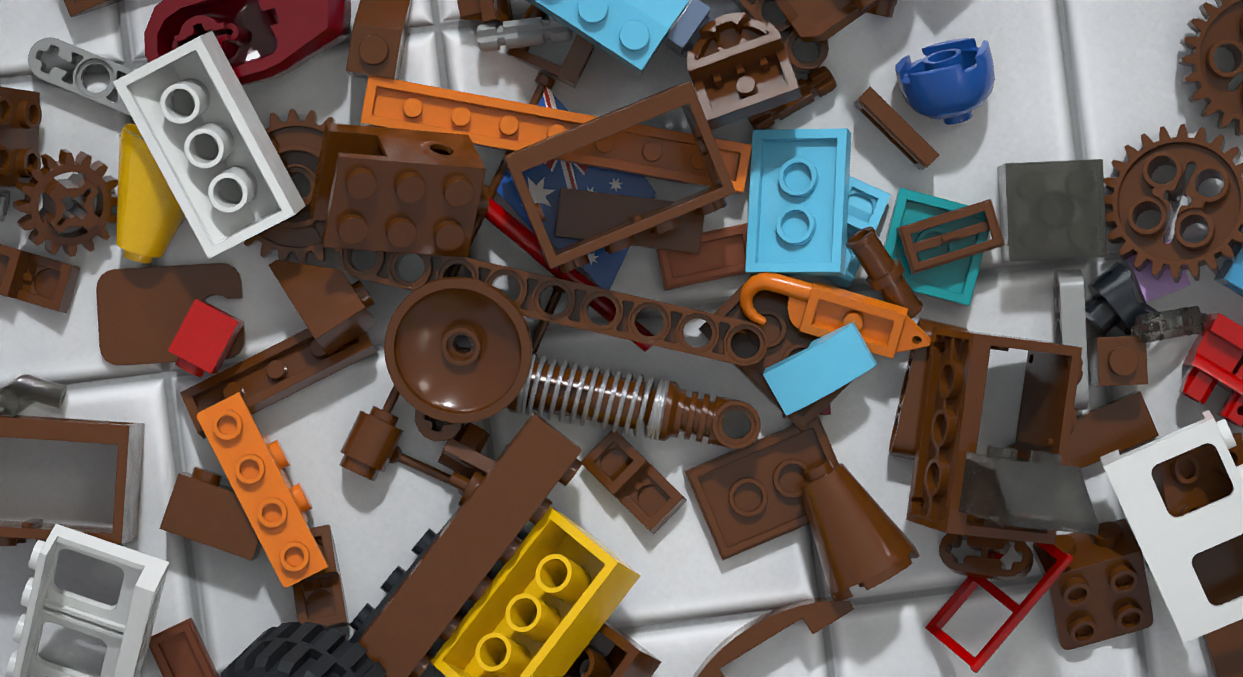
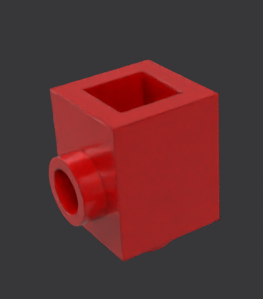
(204, 338)

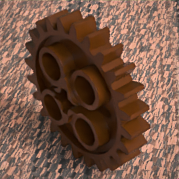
(1220, 29)
(1137, 193)

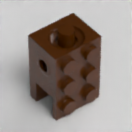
(398, 190)

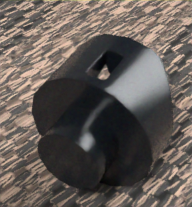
(1114, 301)

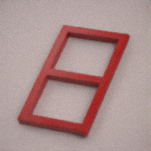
(1019, 611)

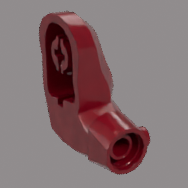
(256, 36)

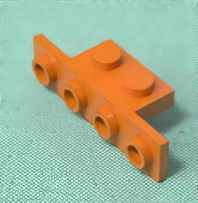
(264, 489)

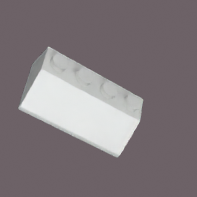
(209, 144)

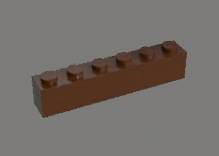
(469, 547)

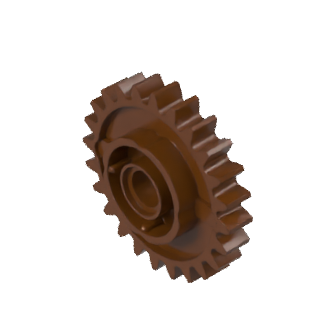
(299, 149)

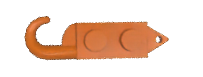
(824, 308)

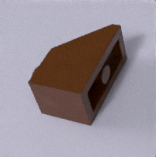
(378, 38)
(326, 302)

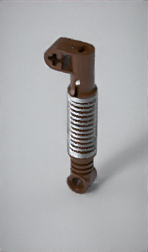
(616, 403)

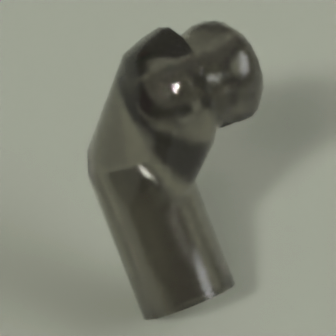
(27, 390)

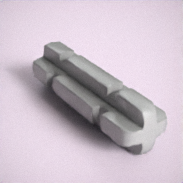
(521, 33)

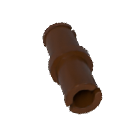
(883, 271)

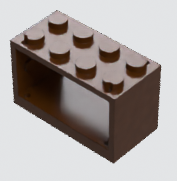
(656, 221)
(953, 418)
(130, 441)

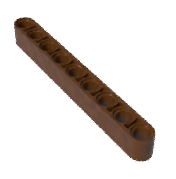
(579, 298)

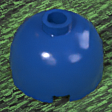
(949, 80)

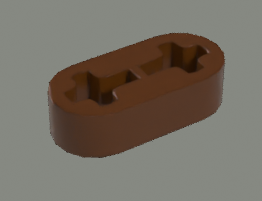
(985, 565)

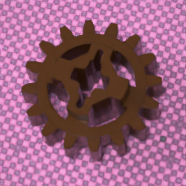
(54, 215)

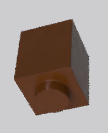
(1117, 361)

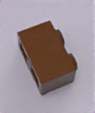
(210, 514)

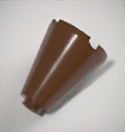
(852, 531)

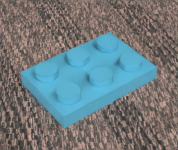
(798, 202)

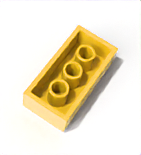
(539, 606)

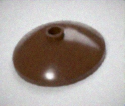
(439, 374)

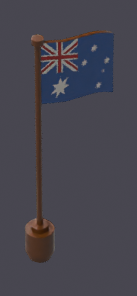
(374, 434)

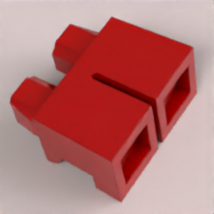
(1214, 361)

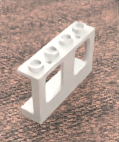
(1173, 541)
(123, 626)

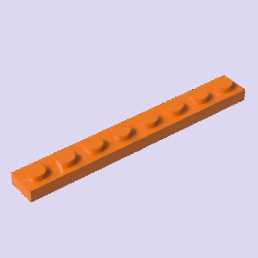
(516, 125)

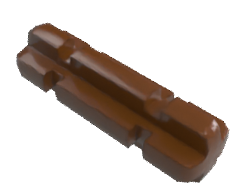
(818, 83)

